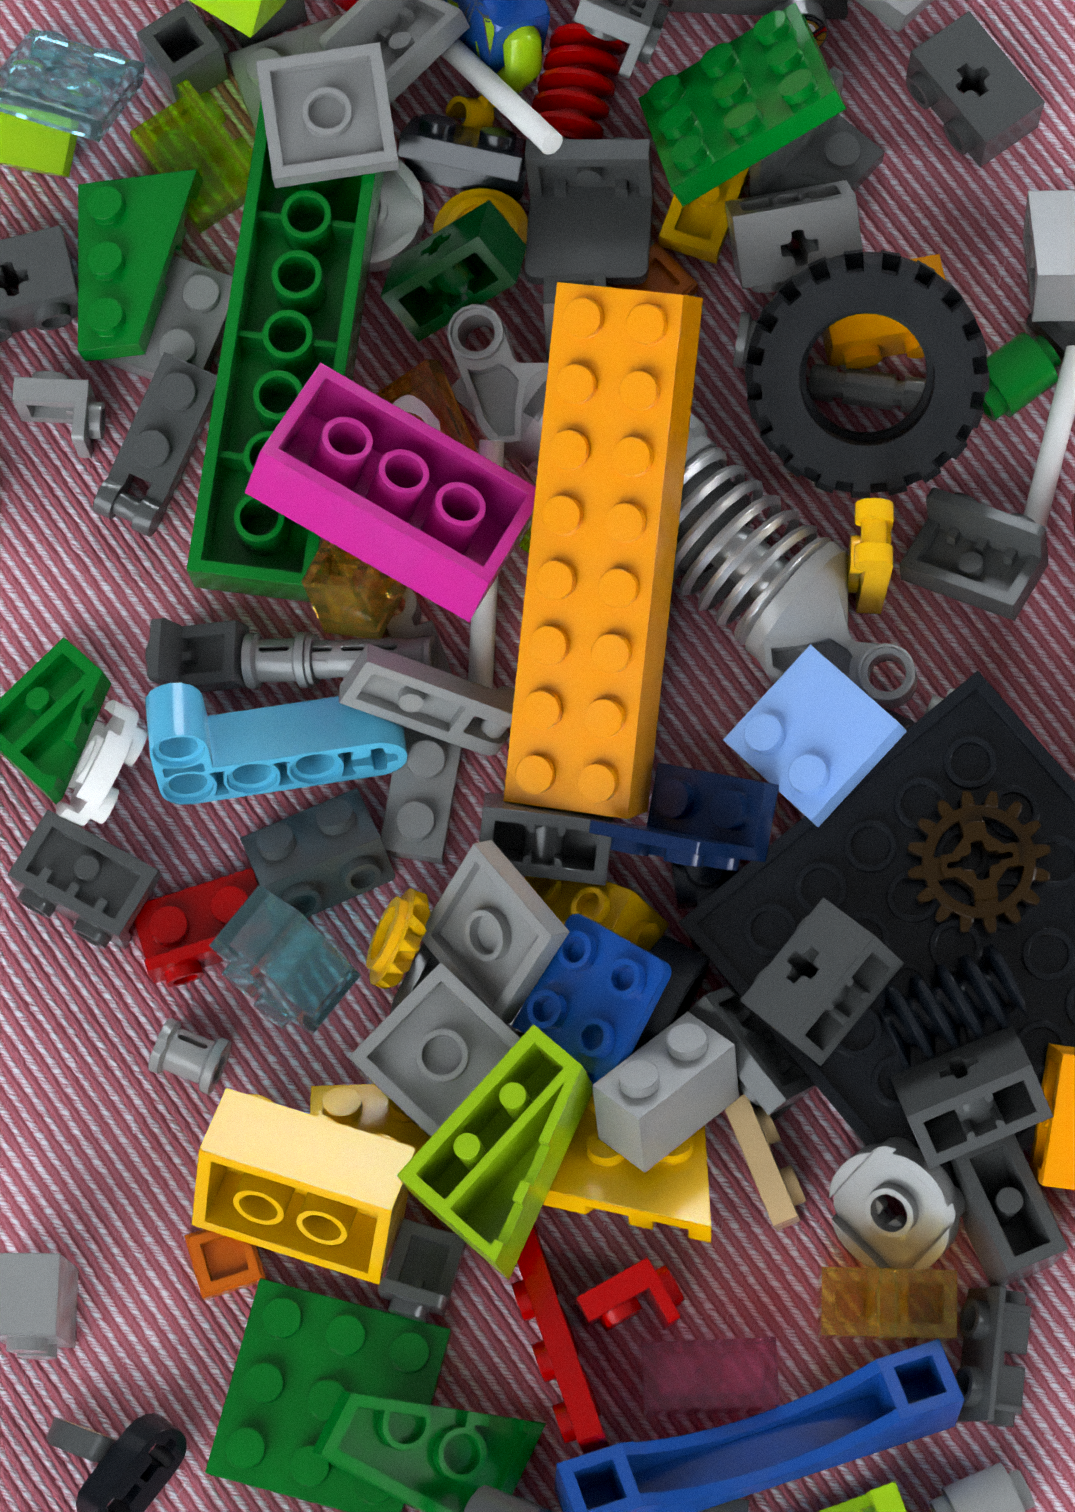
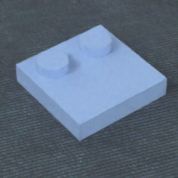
(814, 735)

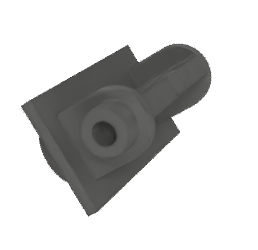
(992, 1325)

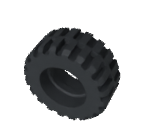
(889, 457)

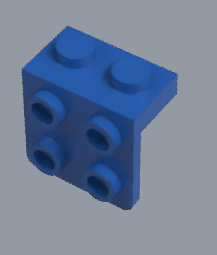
(595, 996)

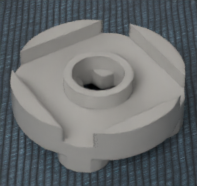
(926, 1193)

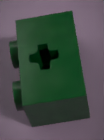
(453, 269)

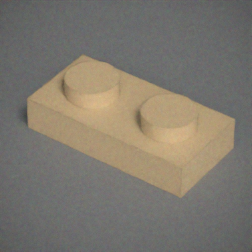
(776, 1186)

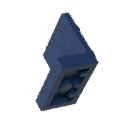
(699, 820)

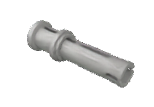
(310, 659)

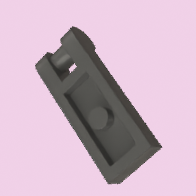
(158, 444)

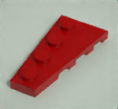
(558, 1350)

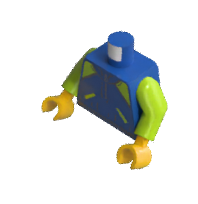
(507, 39)

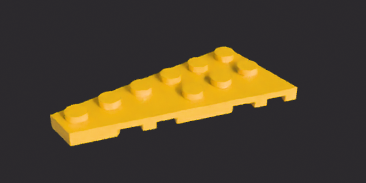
(589, 1174)

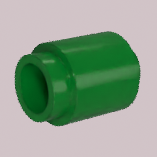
(1019, 374)

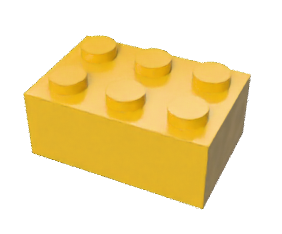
(301, 1185)

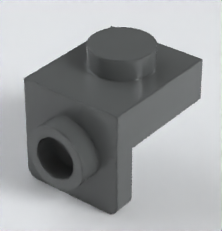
(196, 654)
(422, 1271)

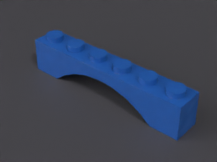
(849, 1419)

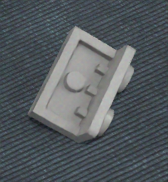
(408, 31)

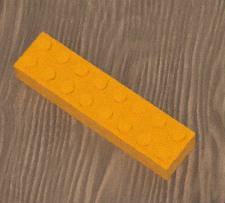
(602, 549)

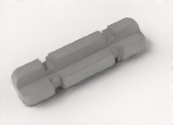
(865, 388)

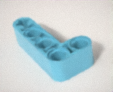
(262, 748)

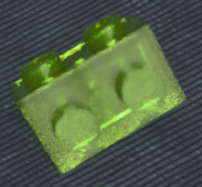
(193, 137)

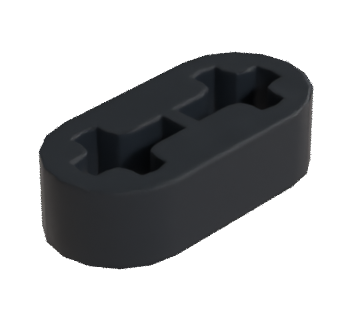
(131, 1471)

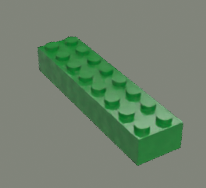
(289, 308)

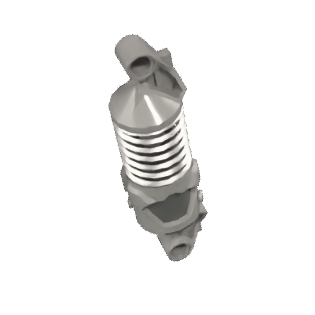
(794, 599)

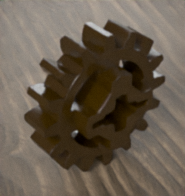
(973, 832)

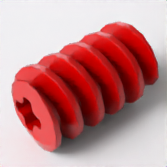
(577, 81)

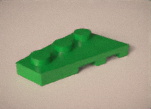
(124, 256)
(426, 1451)

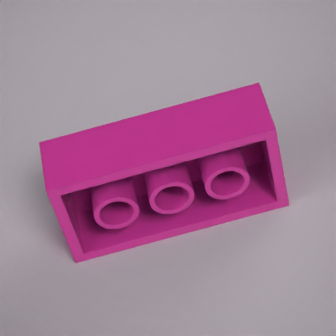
(393, 491)

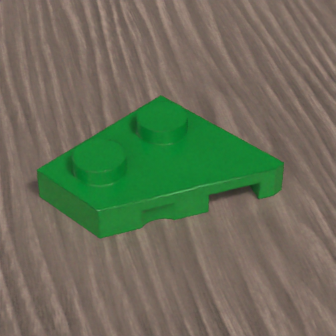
(51, 717)

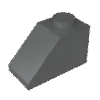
(1006, 1213)

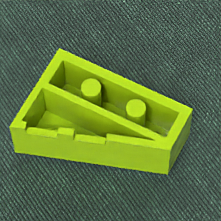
(502, 1149)

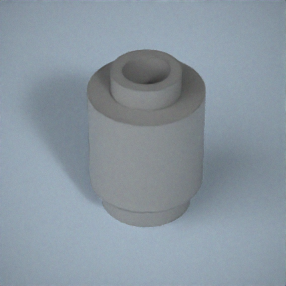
(986, 1491)

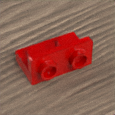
(183, 924)
(618, 1297)

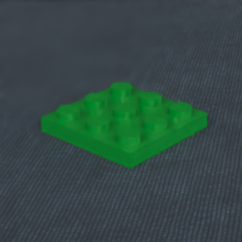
(740, 103)
(288, 1377)

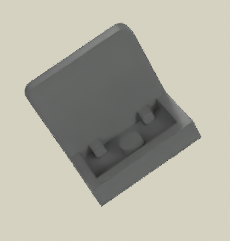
(590, 210)

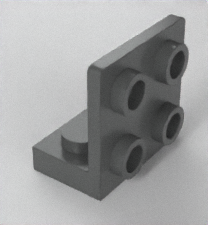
(820, 156)

